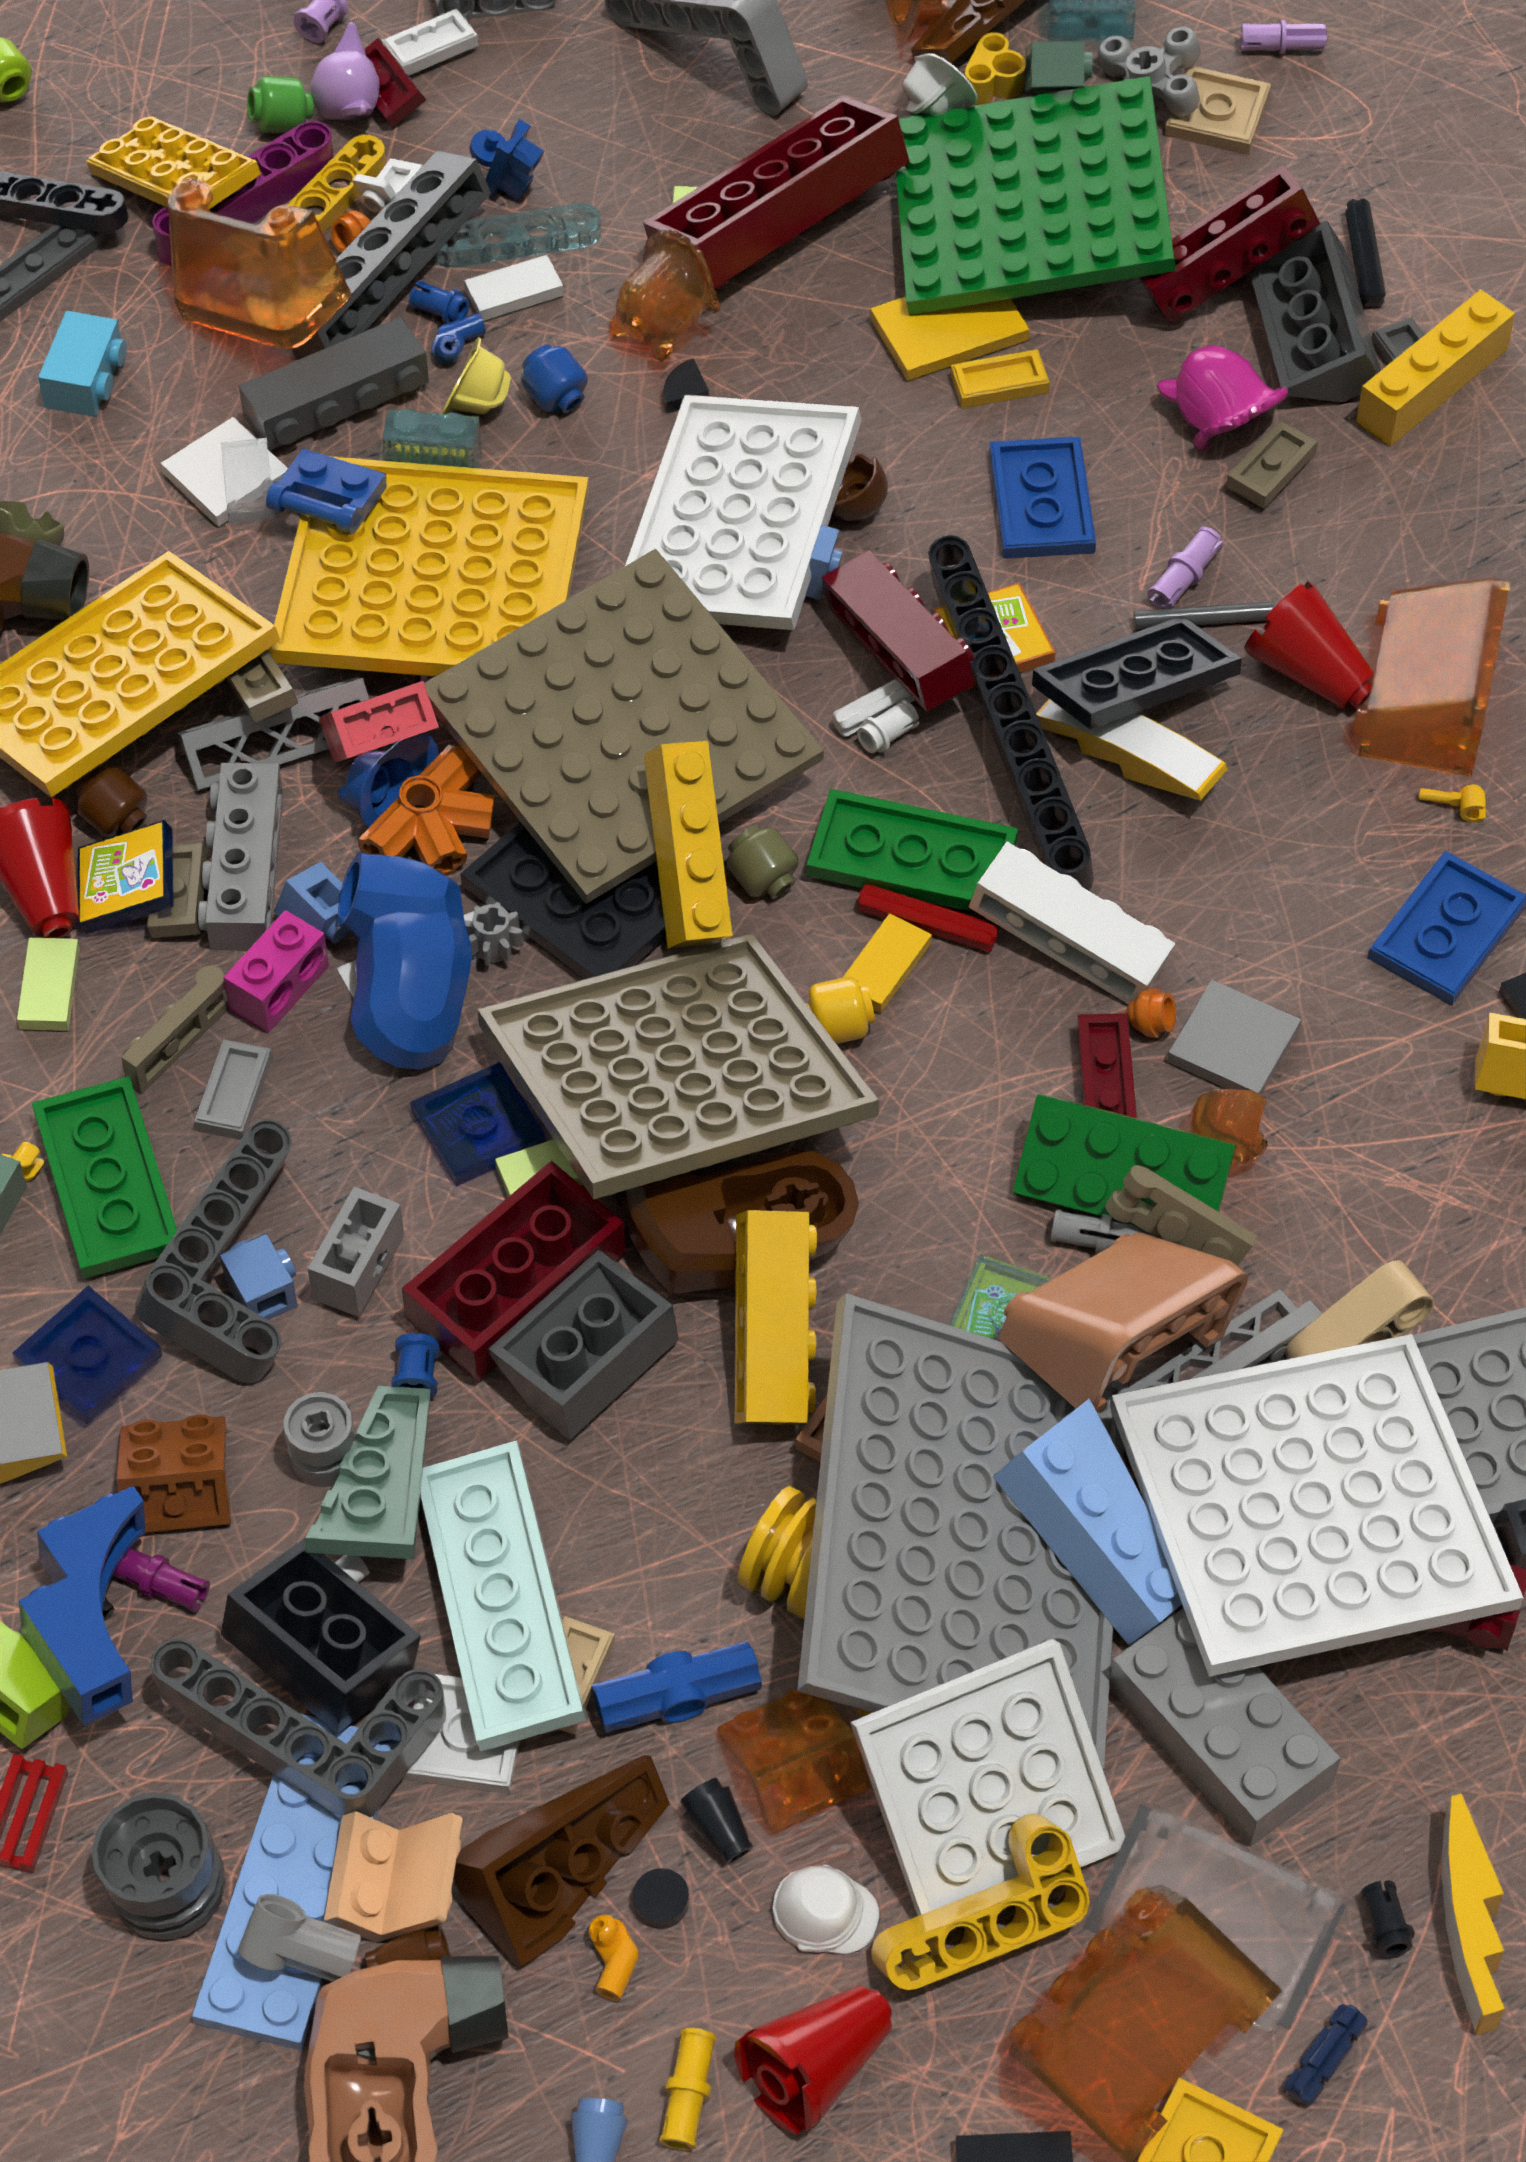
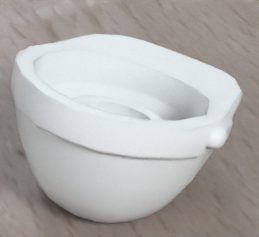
(824, 1911)

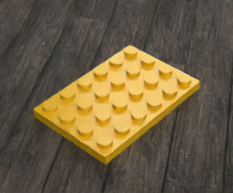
(121, 670)

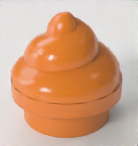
(347, 228)
(1152, 1012)

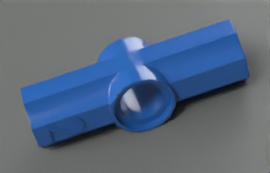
(676, 1686)

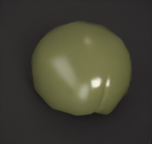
(17, 521)

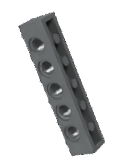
(401, 243)

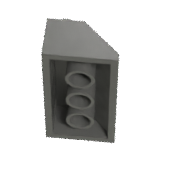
(1315, 318)

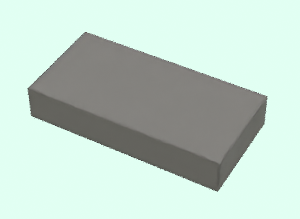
(233, 1089)

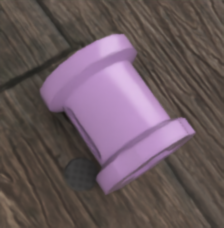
(320, 17)

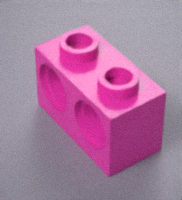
(276, 971)

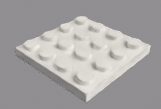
(974, 1760)

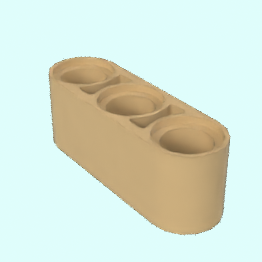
(1375, 1310)

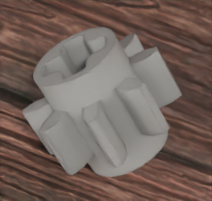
(494, 933)

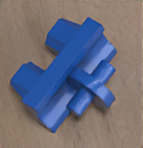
(509, 161)

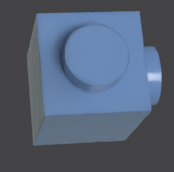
(260, 1277)

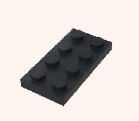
(1136, 672)

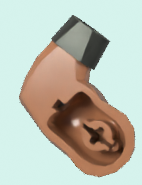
(375, 2050)

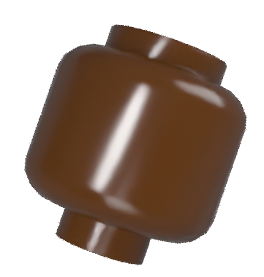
(111, 801)

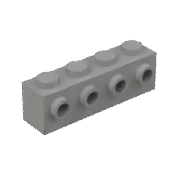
(243, 855)

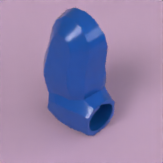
(408, 958)

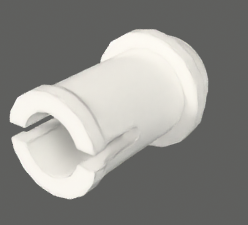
(879, 732)

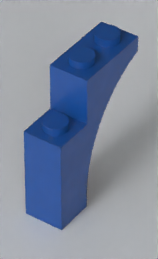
(67, 1617)

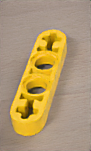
(342, 166)

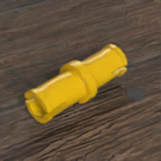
(688, 2089)

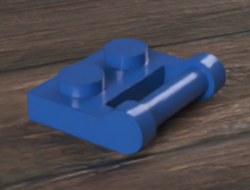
(327, 490)

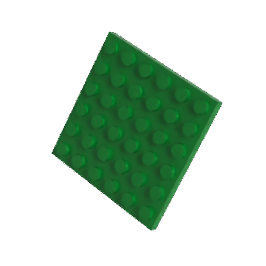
(1033, 196)

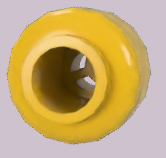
(842, 1008)

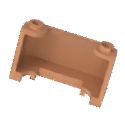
(1119, 1310)

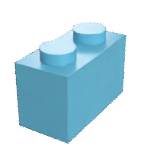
(81, 363)

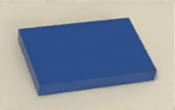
(1042, 497)
(1448, 927)

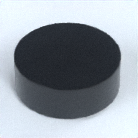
(661, 1898)

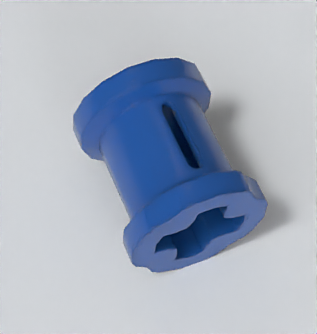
(416, 1362)

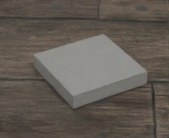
(1233, 1039)

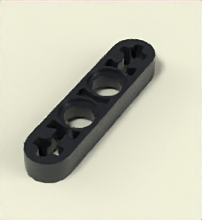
(95, 209)

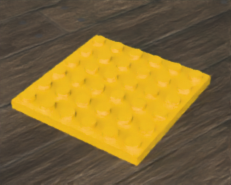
(431, 570)

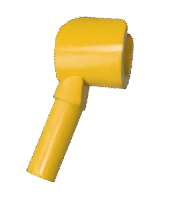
(1470, 799)
(27, 1155)

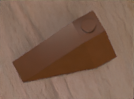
(544, 1865)

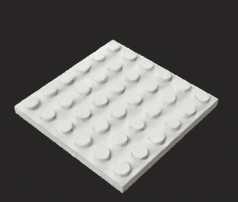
(1313, 1504)

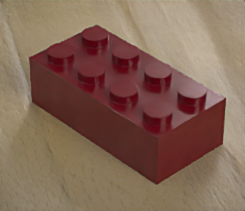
(509, 1266)

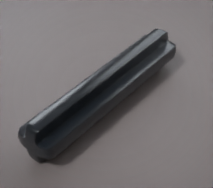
(1365, 253)

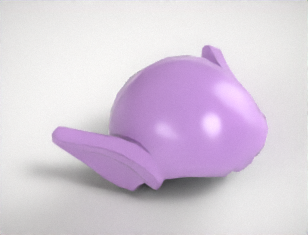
(346, 80)

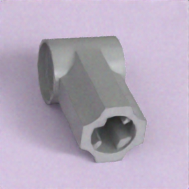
(284, 1936)

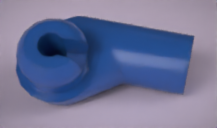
(452, 336)

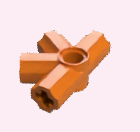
(447, 813)

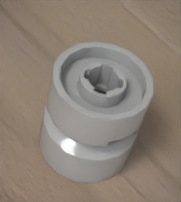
(317, 1437)

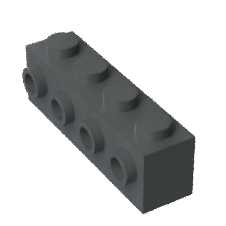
(334, 383)

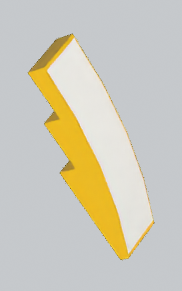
(1143, 749)
(1470, 1898)

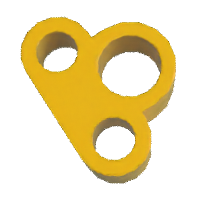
(995, 69)

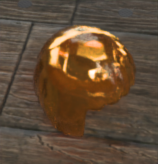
(1232, 1118)

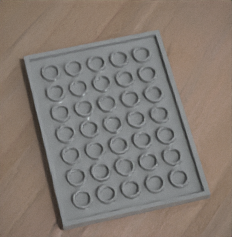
(914, 1540)

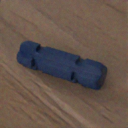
(1325, 2054)

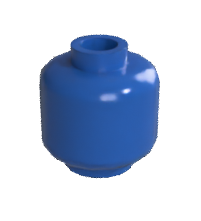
(554, 379)

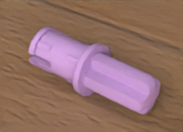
(1282, 36)

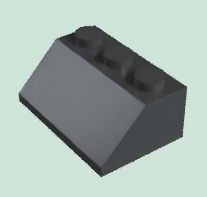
(585, 1343)

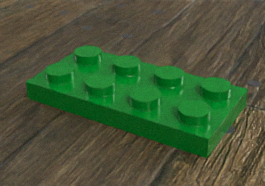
(904, 848)
(1084, 1152)
(105, 1176)

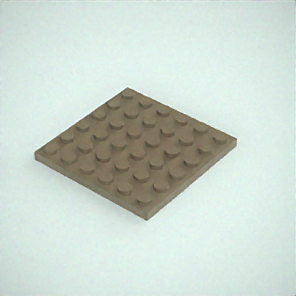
(593, 686)
(676, 1065)

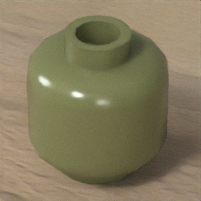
(762, 862)

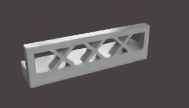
(242, 725)
(1258, 1349)

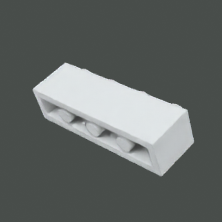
(1071, 923)

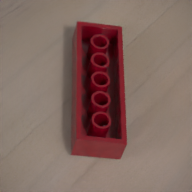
(787, 186)

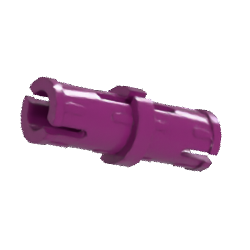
(159, 1578)

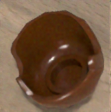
(861, 490)

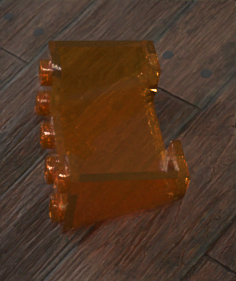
(1139, 2015)

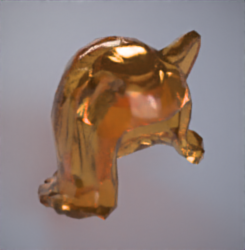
(664, 293)

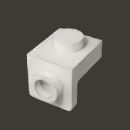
(379, 191)

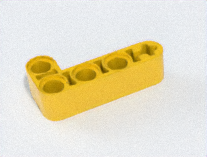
(979, 1913)

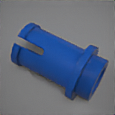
(434, 300)

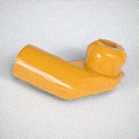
(617, 1953)

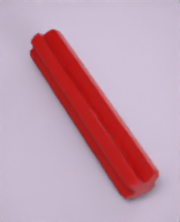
(929, 917)

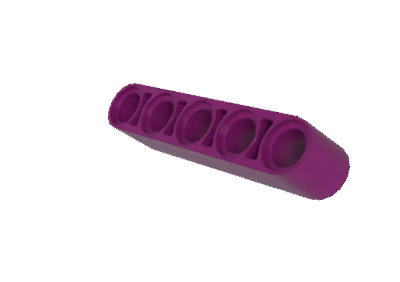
(285, 170)

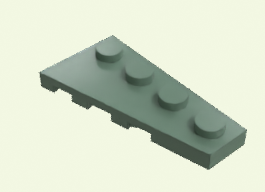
(378, 1481)

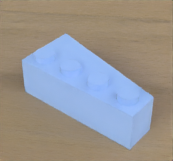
(1094, 1520)

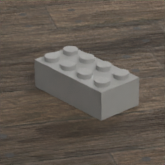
(1224, 1730)

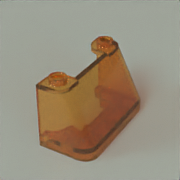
(252, 279)
(1433, 674)

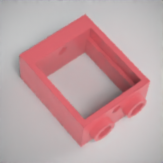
(378, 722)

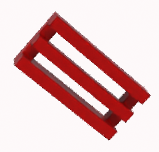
(35, 1771)

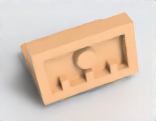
(391, 1877)

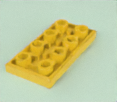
(161, 156)

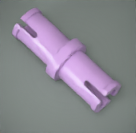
(1185, 568)

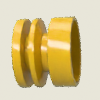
(781, 1550)

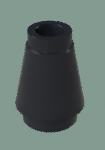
(717, 1820)

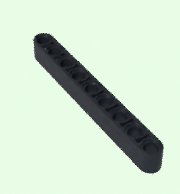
(1005, 695)

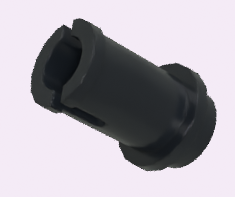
(1388, 1923)

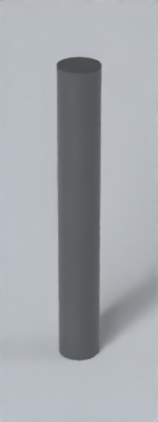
(1205, 614)

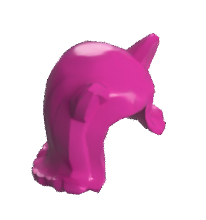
(1218, 392)

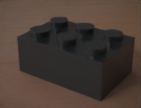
(319, 1635)

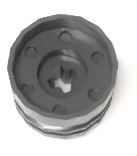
(152, 1838)

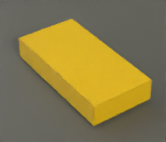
(999, 378)
(889, 959)

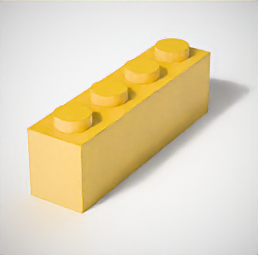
(1435, 367)
(688, 844)
(774, 1317)

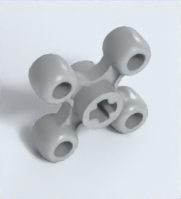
(1179, 51)

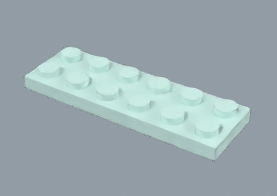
(500, 1597)

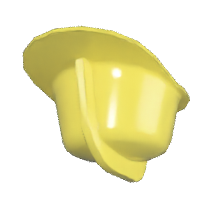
(481, 384)

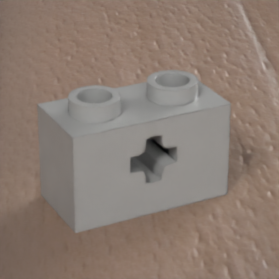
(356, 1251)

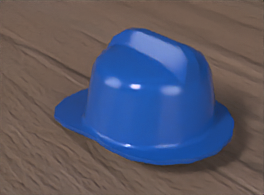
(378, 775)

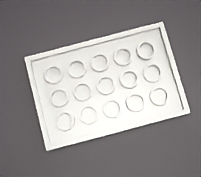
(746, 502)

